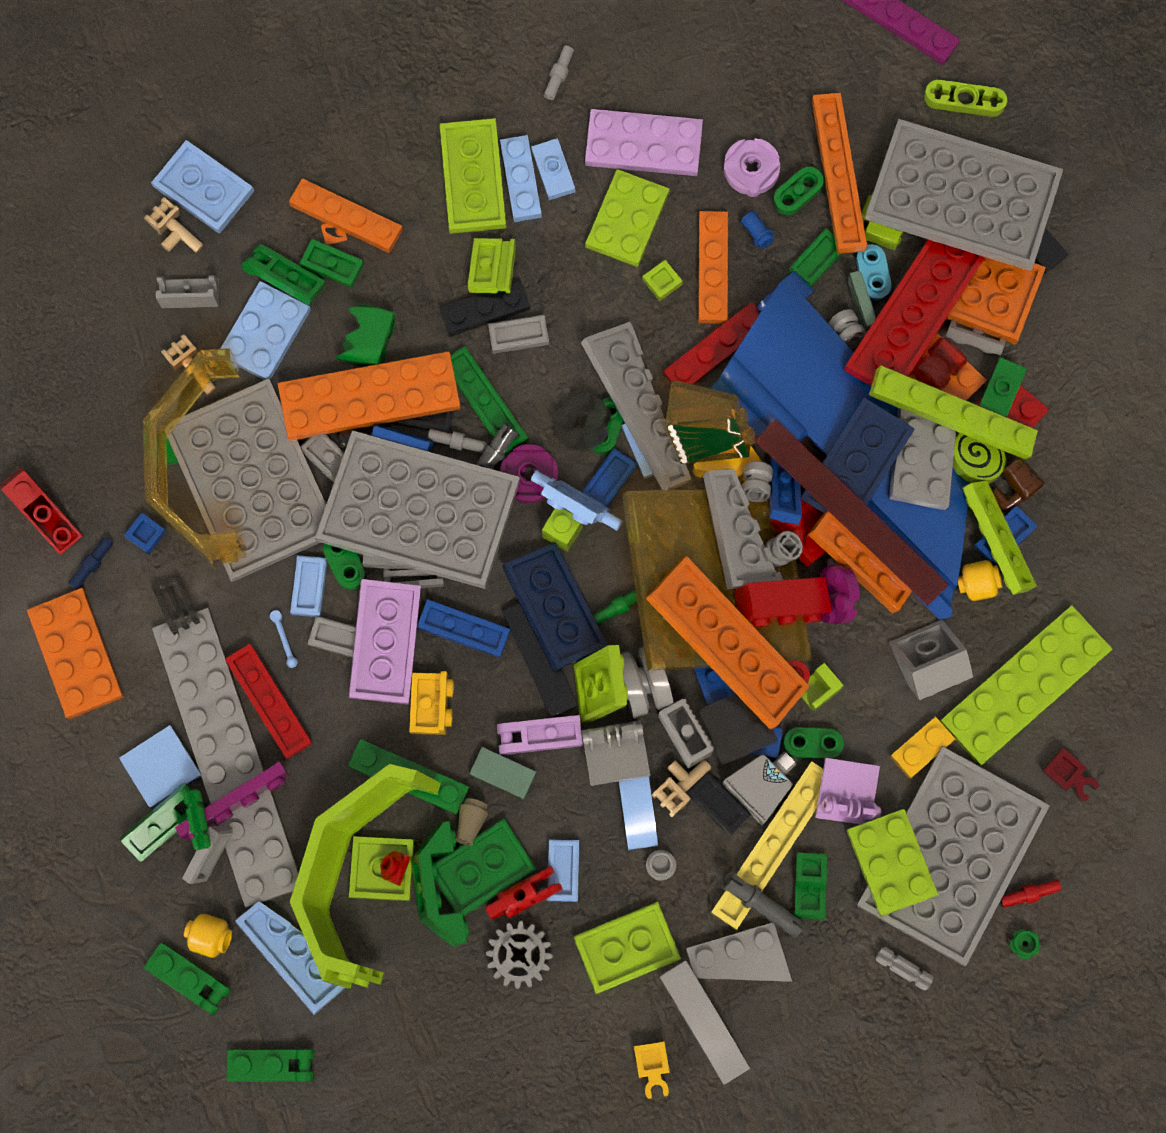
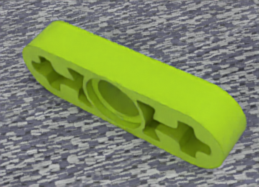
(946, 87)

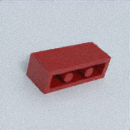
(783, 601)

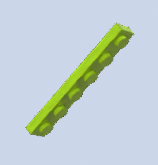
(953, 412)

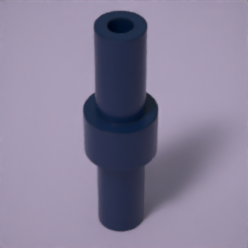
(90, 563)

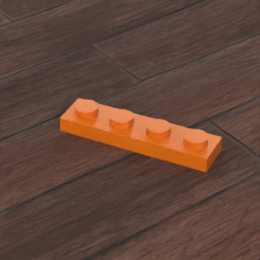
(345, 215)
(713, 267)
(868, 569)

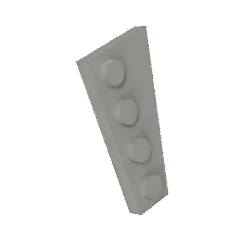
(736, 532)

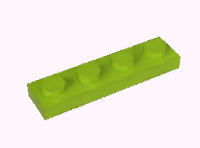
(999, 537)

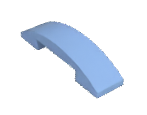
(638, 813)

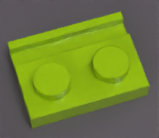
(491, 265)

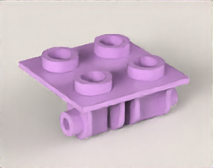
(848, 792)

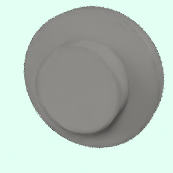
(661, 865)

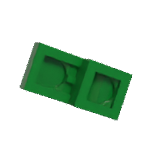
(810, 886)

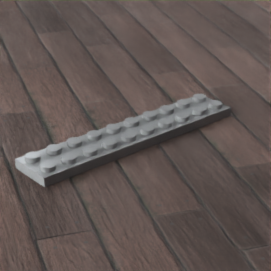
(227, 756)

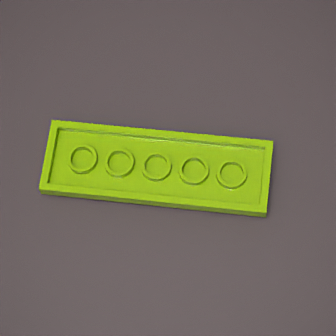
(1025, 685)

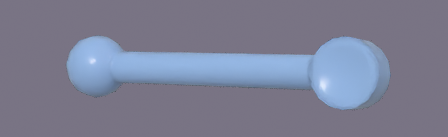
(276, 617)

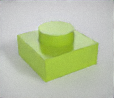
(662, 280)

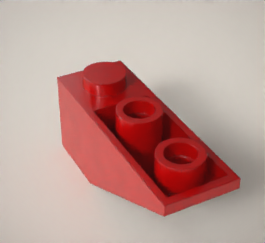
(40, 510)

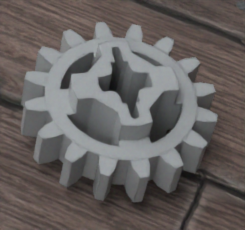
(530, 945)

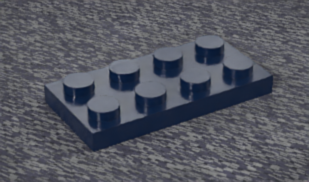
(865, 451)
(554, 606)

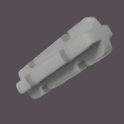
(904, 968)

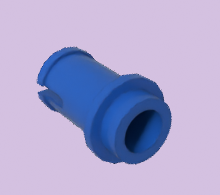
(762, 236)

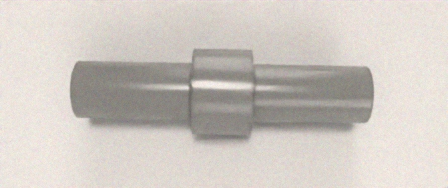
(558, 72)
(456, 440)

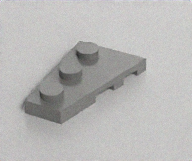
(741, 956)

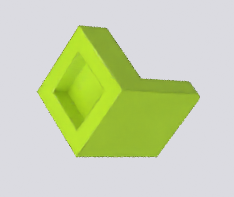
(822, 687)

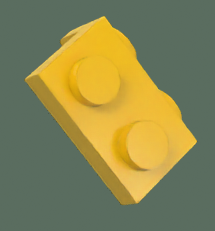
(430, 703)

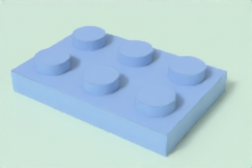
(202, 186)
(265, 330)

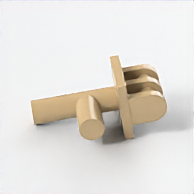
(169, 221)
(184, 358)
(677, 791)

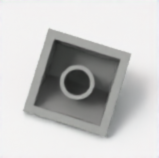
(931, 659)

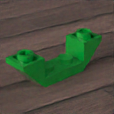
(449, 927)

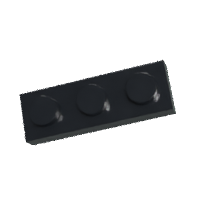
(484, 309)

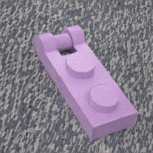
(540, 735)

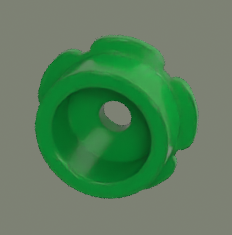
(1031, 938)

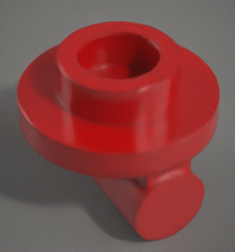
(394, 867)

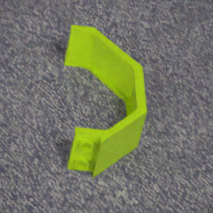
(324, 863)

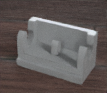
(188, 292)

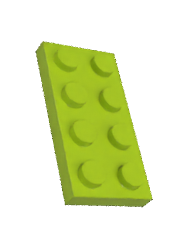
(472, 176)

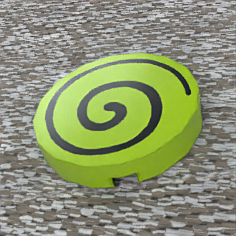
(977, 460)

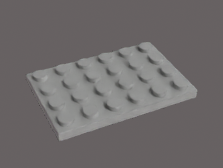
(964, 194)
(249, 477)
(418, 509)
(972, 841)

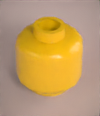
(980, 580)
(208, 935)

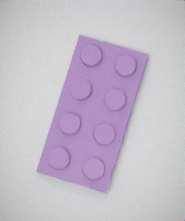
(643, 142)
(384, 641)

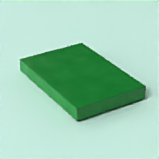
(483, 870)

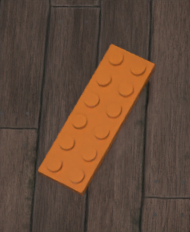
(368, 396)
(728, 642)

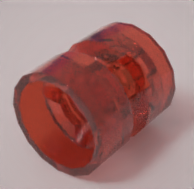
(943, 361)

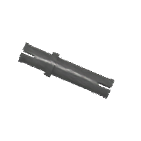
(753, 898)

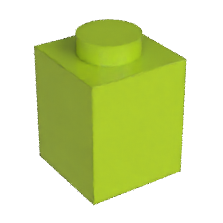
(561, 529)

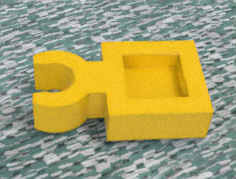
(652, 1062)

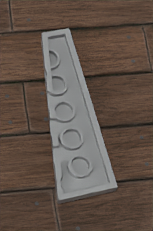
(621, 369)

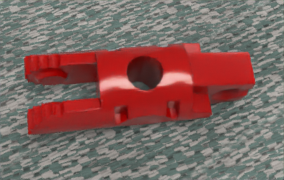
(509, 899)

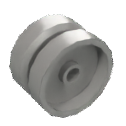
(644, 682)

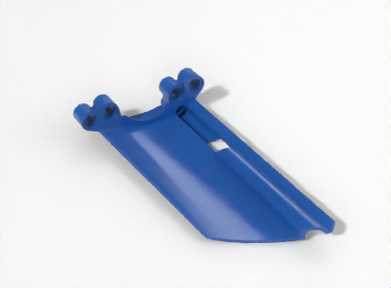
(796, 374)

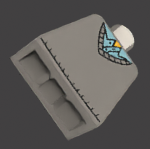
(761, 785)

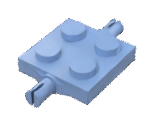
(583, 507)

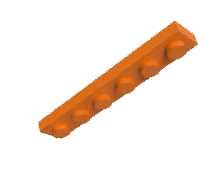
(839, 173)

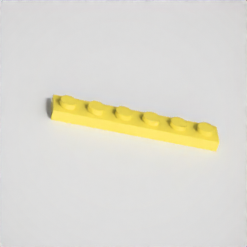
(774, 843)

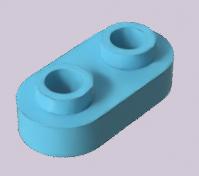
(874, 271)

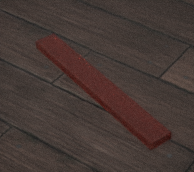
(852, 512)

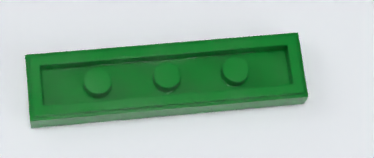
(483, 397)

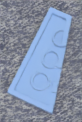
(288, 954)

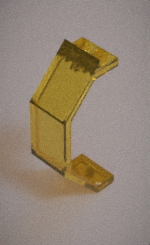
(157, 426)

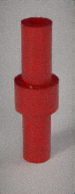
(1030, 893)

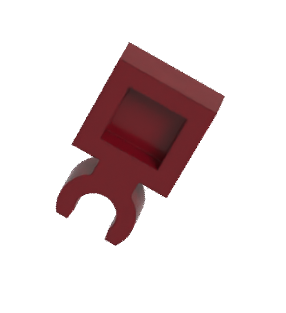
(1067, 771)

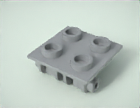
(615, 753)

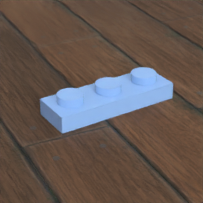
(520, 178)

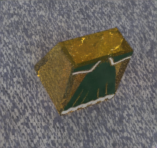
(707, 424)

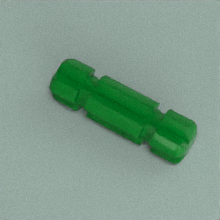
(197, 819)

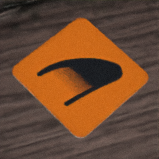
(332, 235)

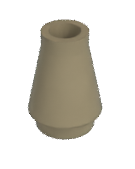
(471, 818)

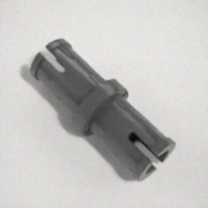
(496, 448)

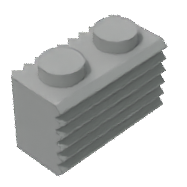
(686, 733)

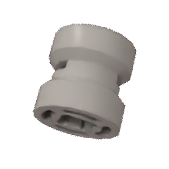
(847, 327)
(757, 479)
(784, 548)

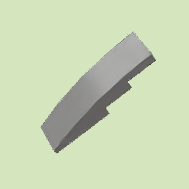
(704, 1022)

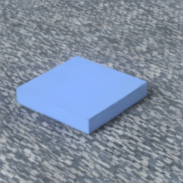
(160, 766)

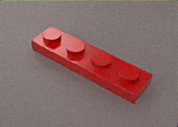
(713, 349)
(268, 701)

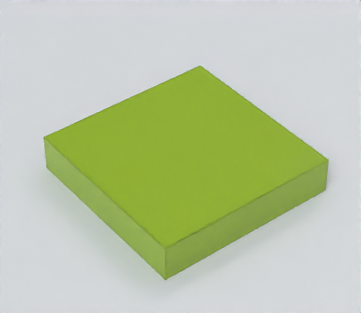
(366, 873)

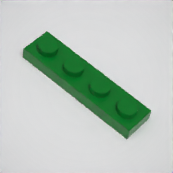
(371, 759)

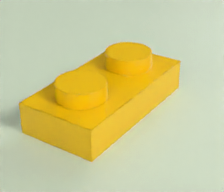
(922, 747)

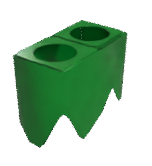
(370, 342)

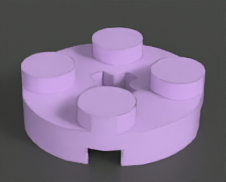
(749, 151)

